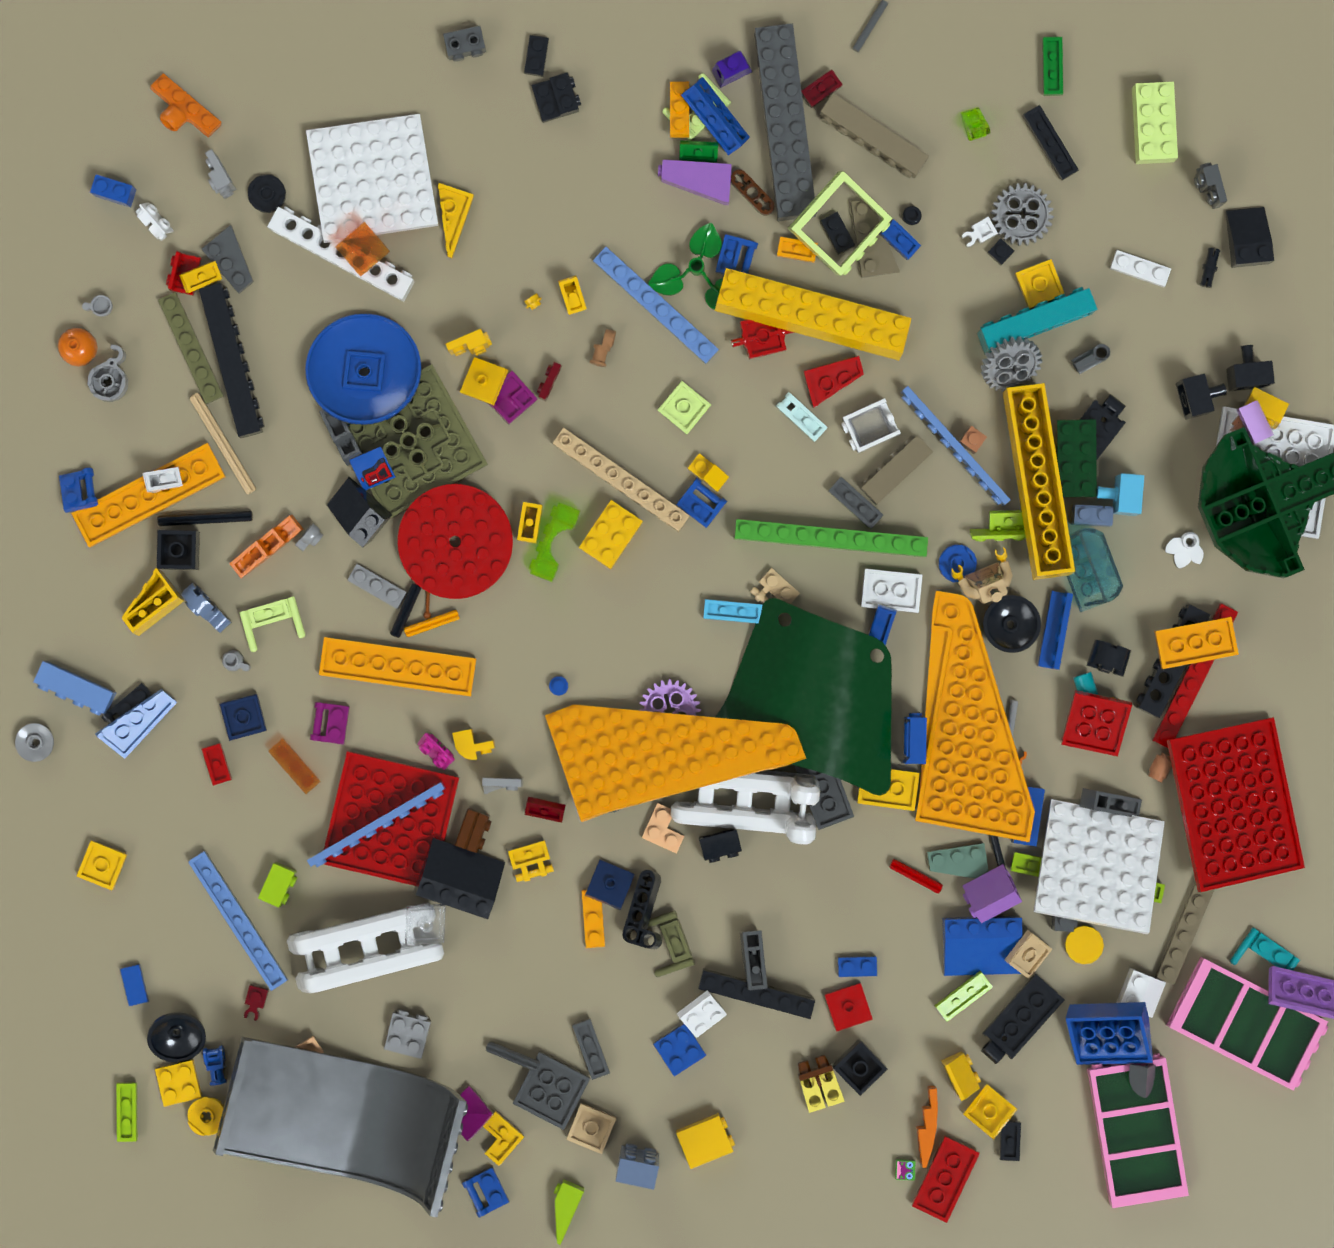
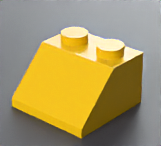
(960, 1074)

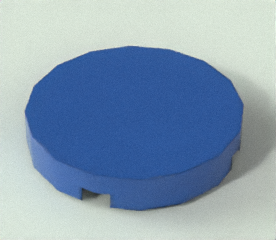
(955, 556)

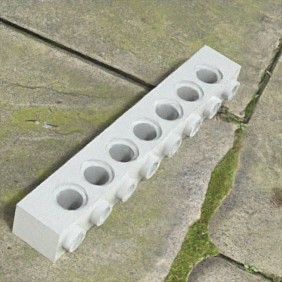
(279, 225)

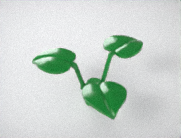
(704, 243)

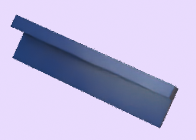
(714, 117)
(1055, 630)

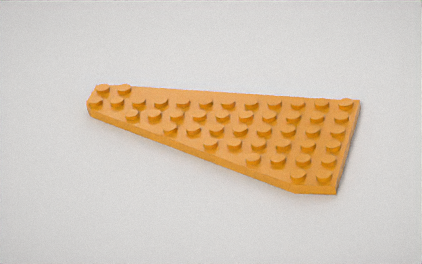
(641, 756)
(971, 757)

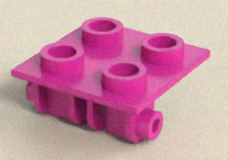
(429, 746)

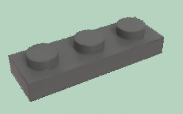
(855, 503)
(591, 1049)

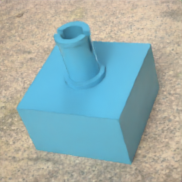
(1126, 494)

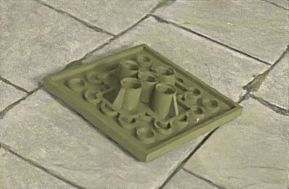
(447, 452)

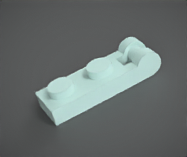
(802, 417)

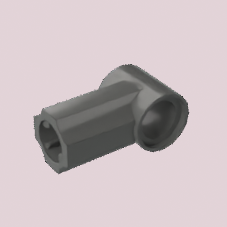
(1090, 359)

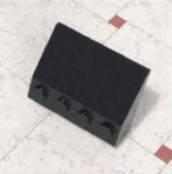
(459, 878)

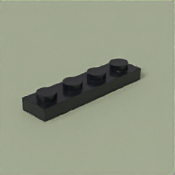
(1050, 142)

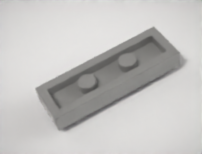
(377, 586)

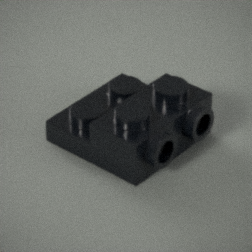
(556, 97)

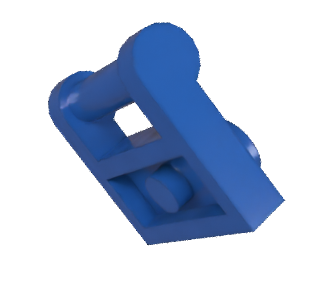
(730, 254)
(72, 490)
(697, 508)
(491, 1189)

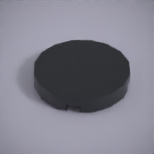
(266, 193)

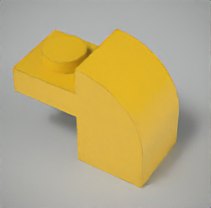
(466, 746)

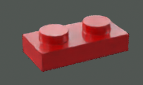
(216, 764)

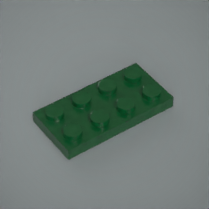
(1077, 457)

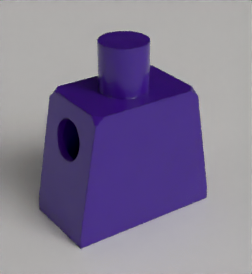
(731, 69)

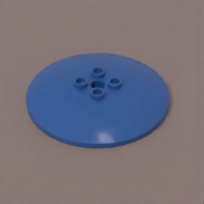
(356, 344)

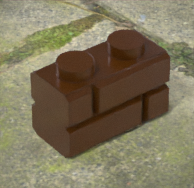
(472, 830)

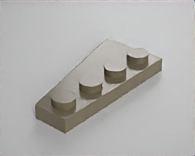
(879, 257)

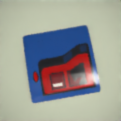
(372, 468)

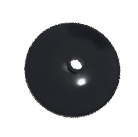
(1025, 628)
(176, 1045)

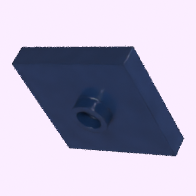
(243, 717)
(609, 884)

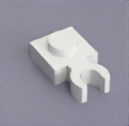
(982, 231)

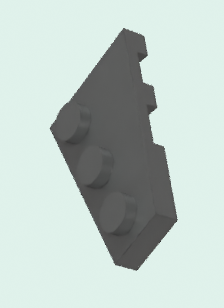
(229, 259)

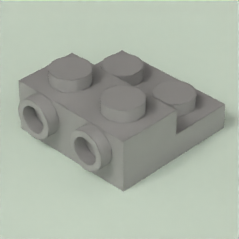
(219, 177)
(407, 1033)

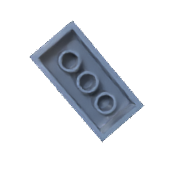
(637, 1166)

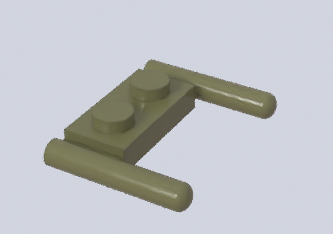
(675, 941)

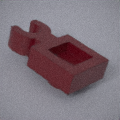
(256, 999)

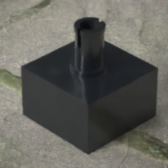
(1250, 373)
(1197, 395)

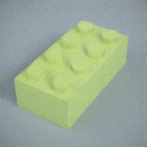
(1154, 122)

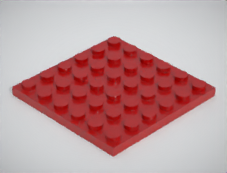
(369, 791)

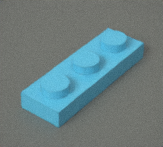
(732, 611)

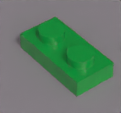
(698, 151)

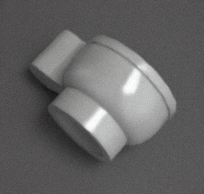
(99, 305)
(310, 536)
(234, 660)

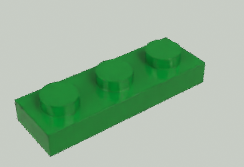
(1052, 66)

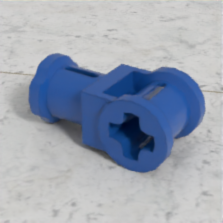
(215, 1064)

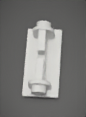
(149, 214)

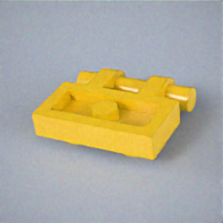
(529, 855)

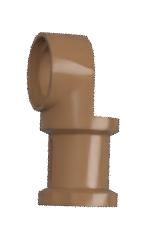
(601, 350)

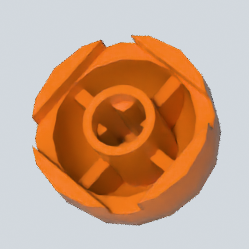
(77, 347)

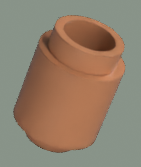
(1160, 767)

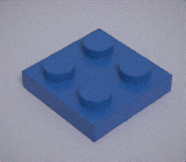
(679, 1049)

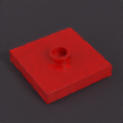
(848, 1006)

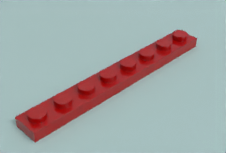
(1187, 691)

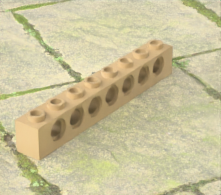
(621, 480)

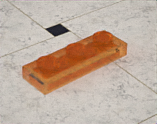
(294, 766)

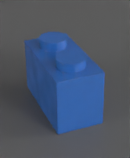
(113, 190)

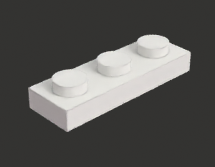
(1140, 268)

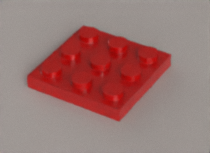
(1096, 723)

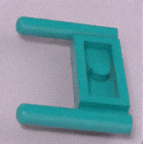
(1267, 949)

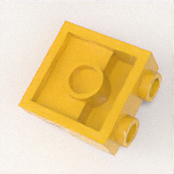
(474, 341)

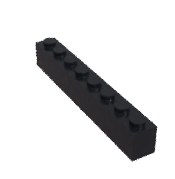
(231, 361)

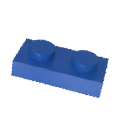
(900, 240)
(857, 966)

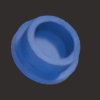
(558, 686)

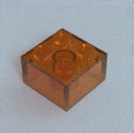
(362, 248)

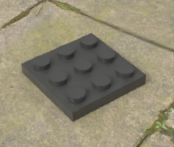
(551, 1091)

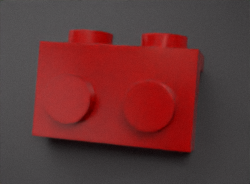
(180, 264)

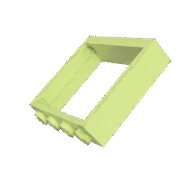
(816, 204)

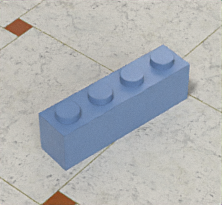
(74, 687)

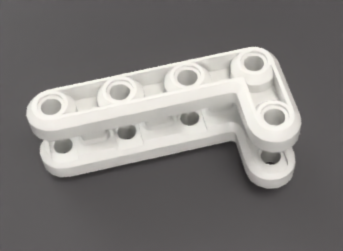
(787, 786)
(372, 964)

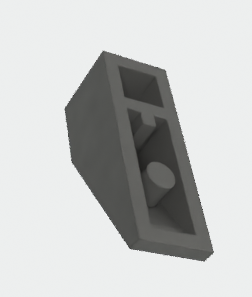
(1110, 803)
(753, 959)

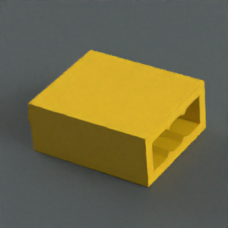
(705, 1140)

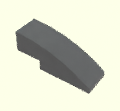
(342, 437)

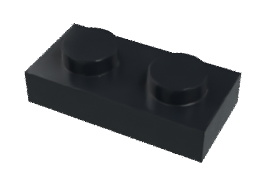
(536, 56)
(837, 233)
(1010, 1141)

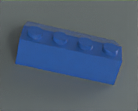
(979, 946)
(1110, 1033)

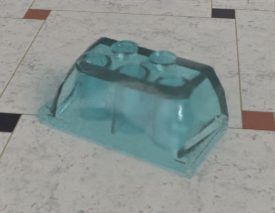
(1095, 572)

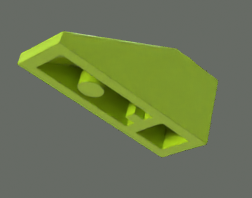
(566, 1202)

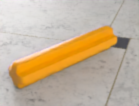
(431, 623)

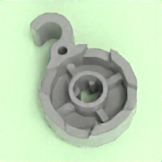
(107, 370)

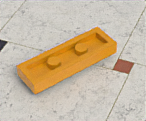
(679, 110)
(593, 922)

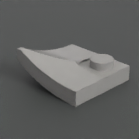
(493, 784)

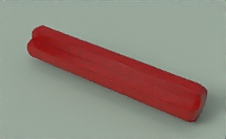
(916, 876)

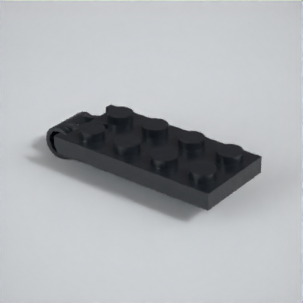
(1105, 430)
(1021, 1019)

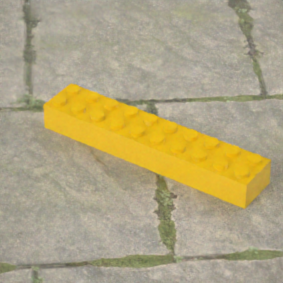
(813, 314)
(1038, 481)

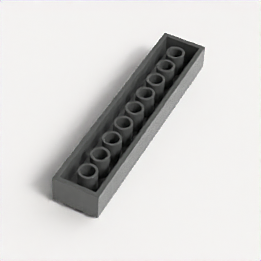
(784, 120)

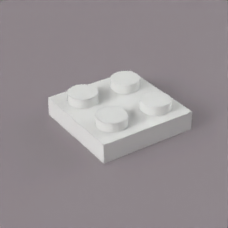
(701, 1014)

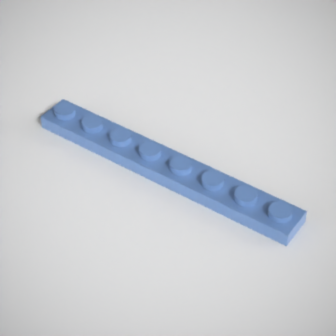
(655, 305)
(960, 453)
(383, 821)
(238, 920)

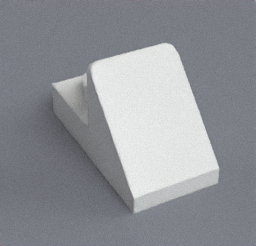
(162, 479)

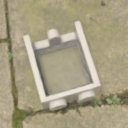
(870, 426)

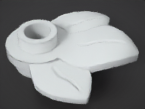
(1183, 552)

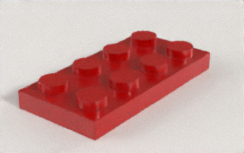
(945, 1179)

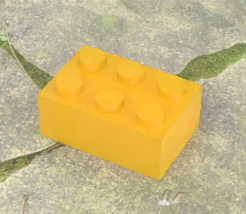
(610, 534)

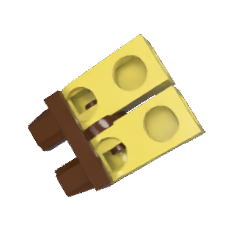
(814, 1079)

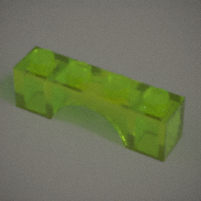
(563, 519)

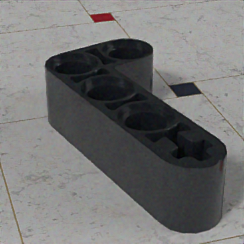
(646, 909)

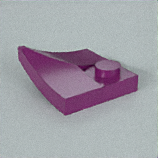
(513, 398)
(477, 1113)

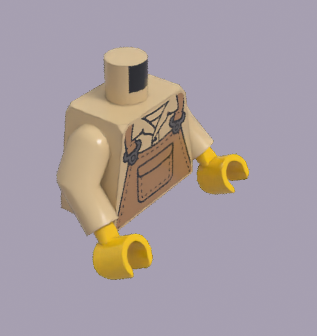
(987, 583)

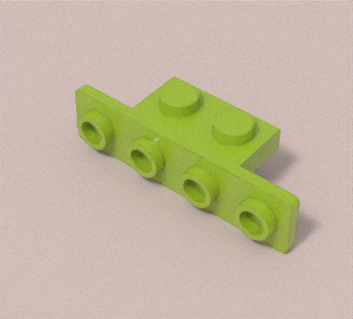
(1002, 526)

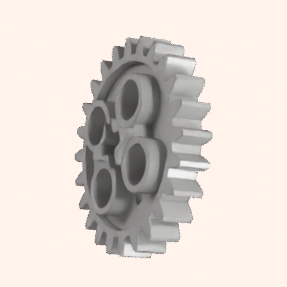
(1021, 231)
(1011, 364)

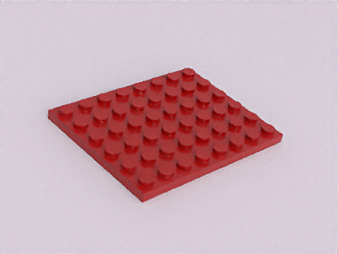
(1235, 804)

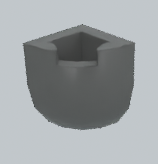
(1142, 1078)

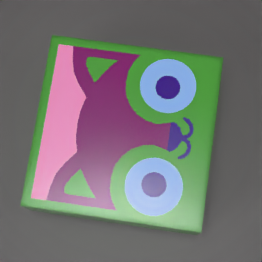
(905, 1169)

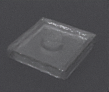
(425, 924)

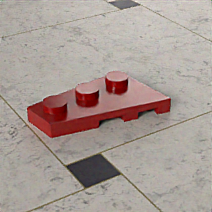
(832, 377)

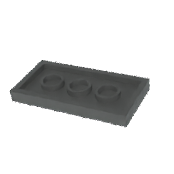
(833, 802)

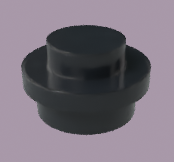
(912, 215)

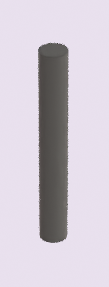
(870, 25)

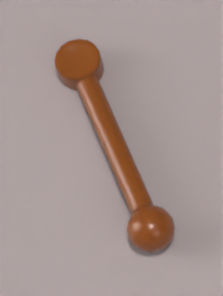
(427, 614)

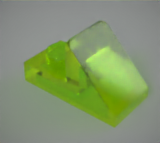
(975, 124)

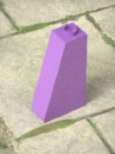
(699, 178)

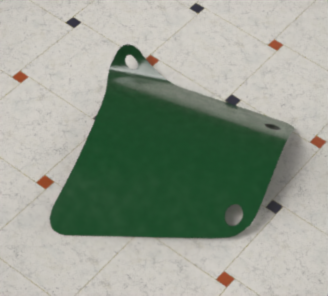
(824, 688)

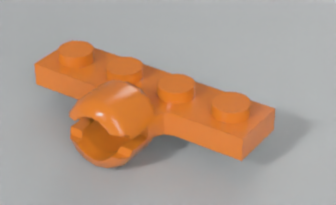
(183, 108)

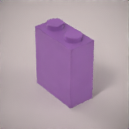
(991, 894)

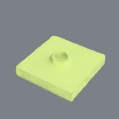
(684, 407)

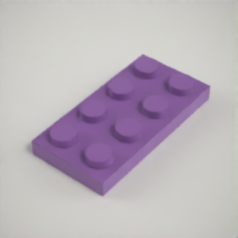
(1301, 992)

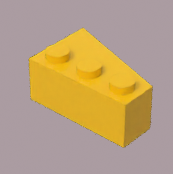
(152, 603)

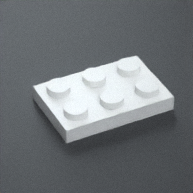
(891, 590)

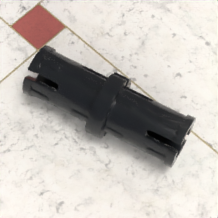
(1210, 267)

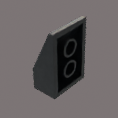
(1249, 237)
(358, 512)

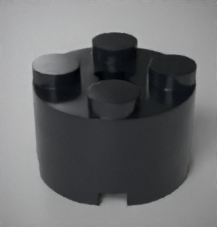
(1109, 658)

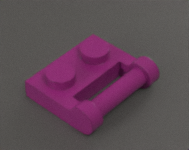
(336, 723)

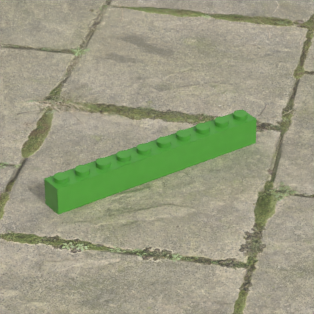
(831, 538)

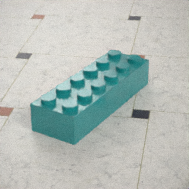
(1038, 320)

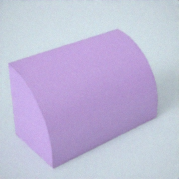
(1255, 422)

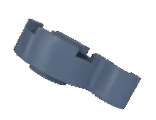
(200, 605)

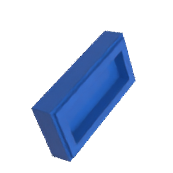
(882, 623)
(134, 985)

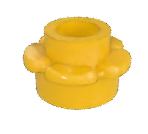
(533, 302)

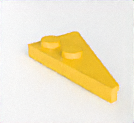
(455, 208)

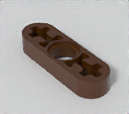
(766, 199)

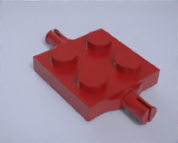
(760, 339)

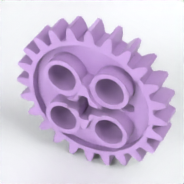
(687, 704)

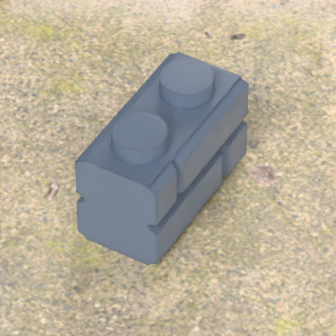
(1092, 515)

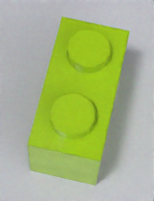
(278, 884)

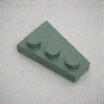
(960, 861)

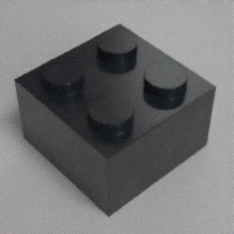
(178, 550)
(859, 1067)

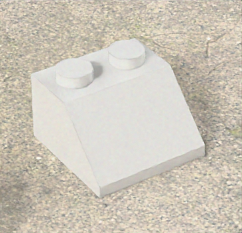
(1141, 988)

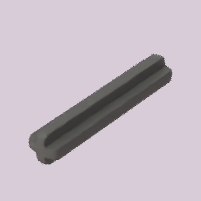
(513, 1056)

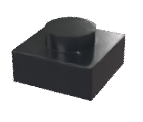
(1000, 251)

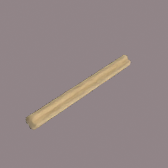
(222, 443)

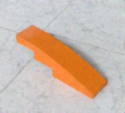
(266, 546)
(927, 1133)

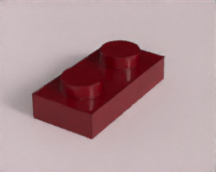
(821, 88)
(545, 388)
(545, 809)

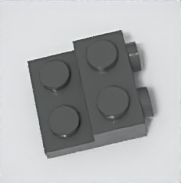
(1209, 179)

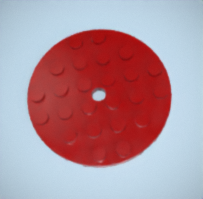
(427, 549)

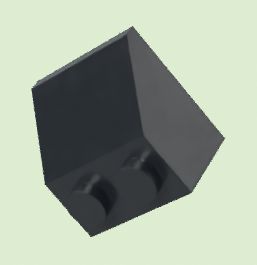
(720, 845)

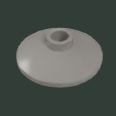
(25, 746)

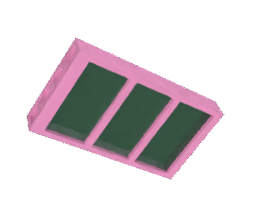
(1240, 1024)
(1137, 1135)

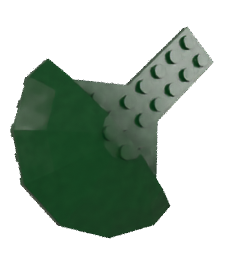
(1260, 503)

